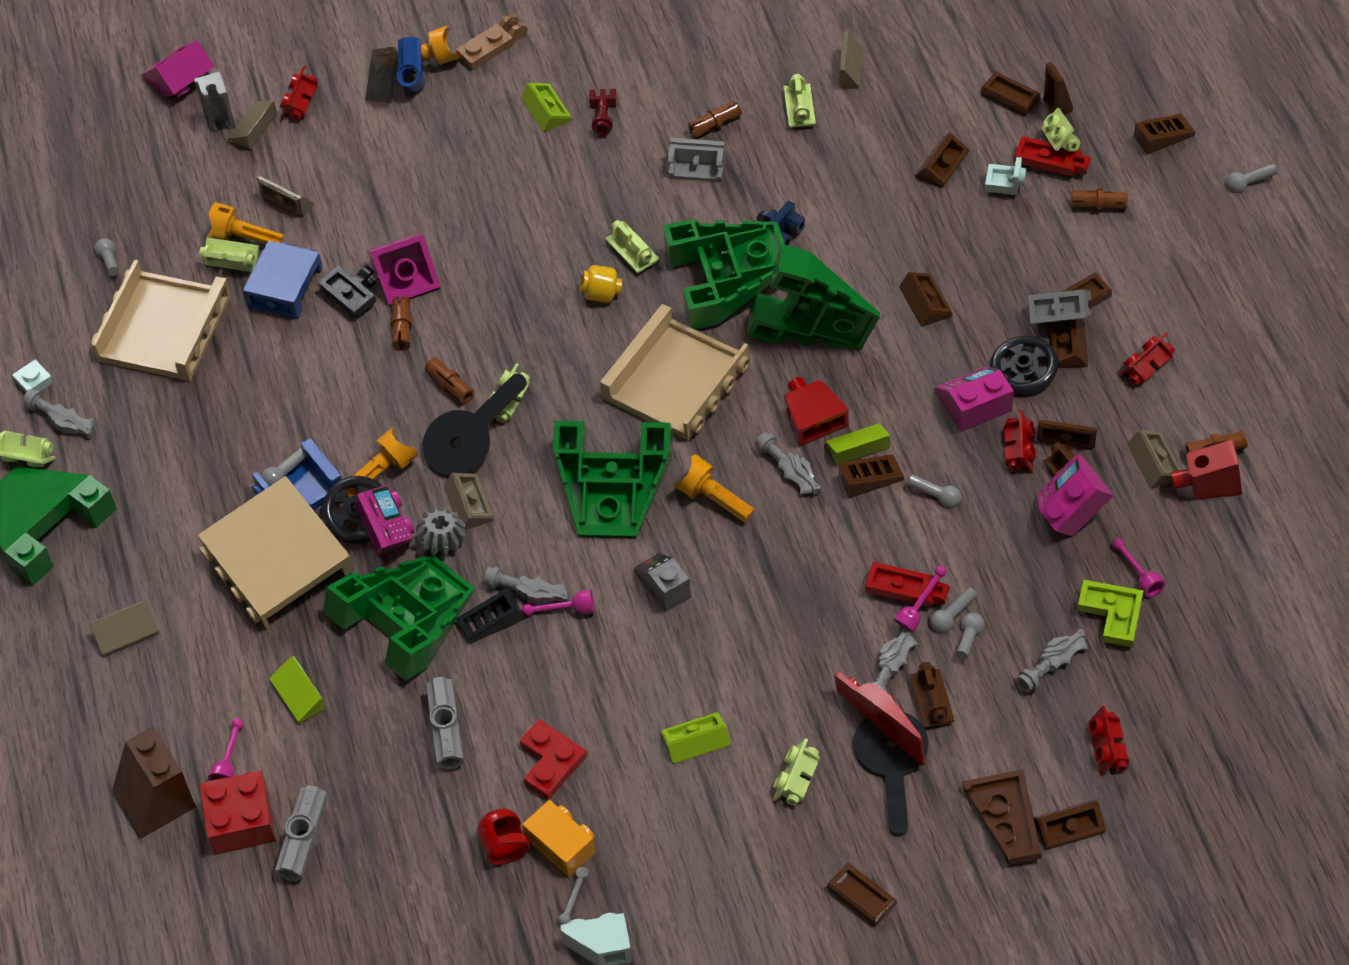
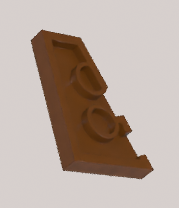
(1007, 813)

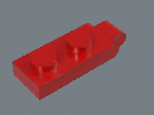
(1043, 156)
(904, 585)

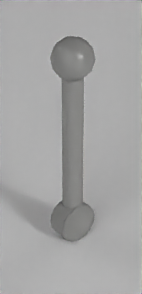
(581, 875)

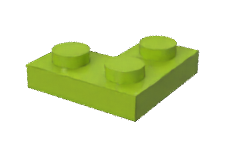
(1118, 604)

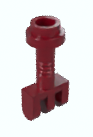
(602, 123)

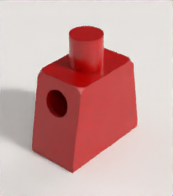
(814, 410)
(1211, 472)

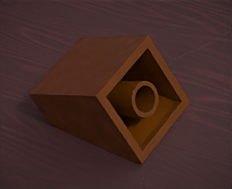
(150, 784)

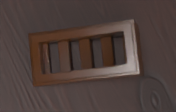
(1055, 91)
(1160, 140)
(865, 484)

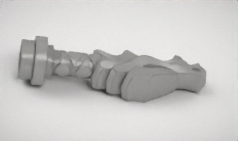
(63, 419)
(795, 469)
(533, 590)
(1056, 653)
(893, 656)

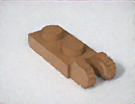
(492, 41)

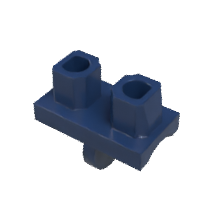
(786, 219)

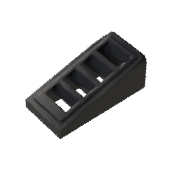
(494, 625)

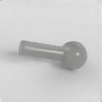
(1238, 182)
(105, 250)
(274, 474)
(947, 496)
(942, 620)
(972, 625)

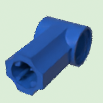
(410, 63)

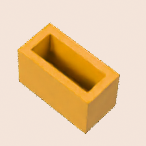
(560, 837)

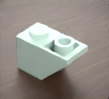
(599, 939)

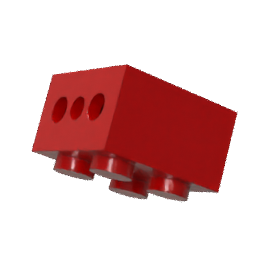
(237, 812)

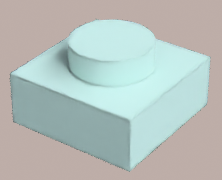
(32, 377)

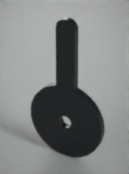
(470, 429)
(891, 764)

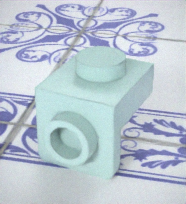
(1005, 178)

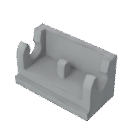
(214, 100)
(696, 159)
(1059, 306)

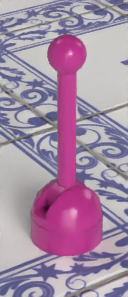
(1149, 581)
(582, 603)
(909, 616)
(224, 768)

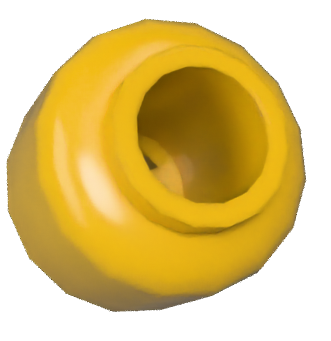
(600, 284)

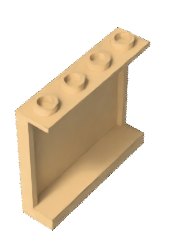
(160, 323)
(673, 374)
(273, 550)

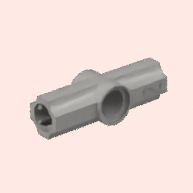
(446, 737)
(296, 848)

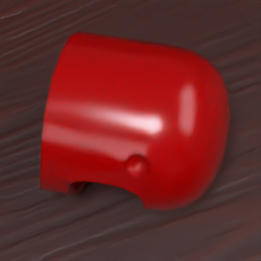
(502, 836)

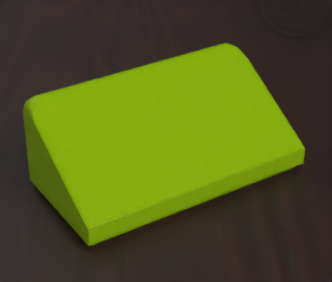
(545, 106)
(858, 443)
(297, 690)
(696, 737)

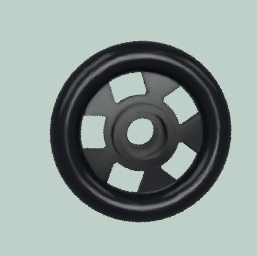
(1015, 346)
(337, 494)

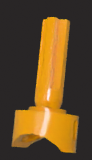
(438, 47)
(226, 224)
(391, 453)
(700, 480)

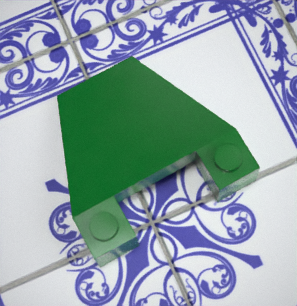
(733, 262)
(816, 306)
(611, 490)
(36, 501)
(408, 603)

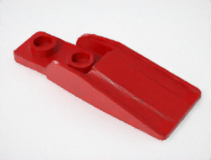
(884, 713)

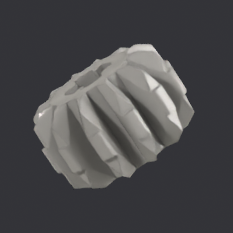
(440, 531)

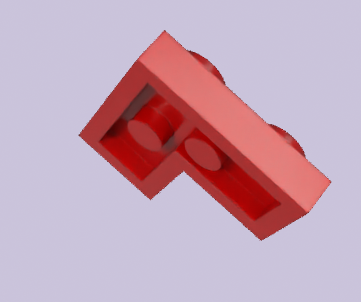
(557, 757)

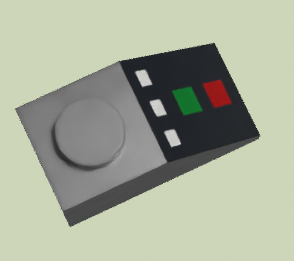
(665, 580)

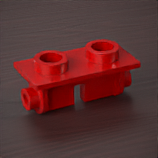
(301, 86)
(1139, 367)
(1019, 433)
(1106, 729)

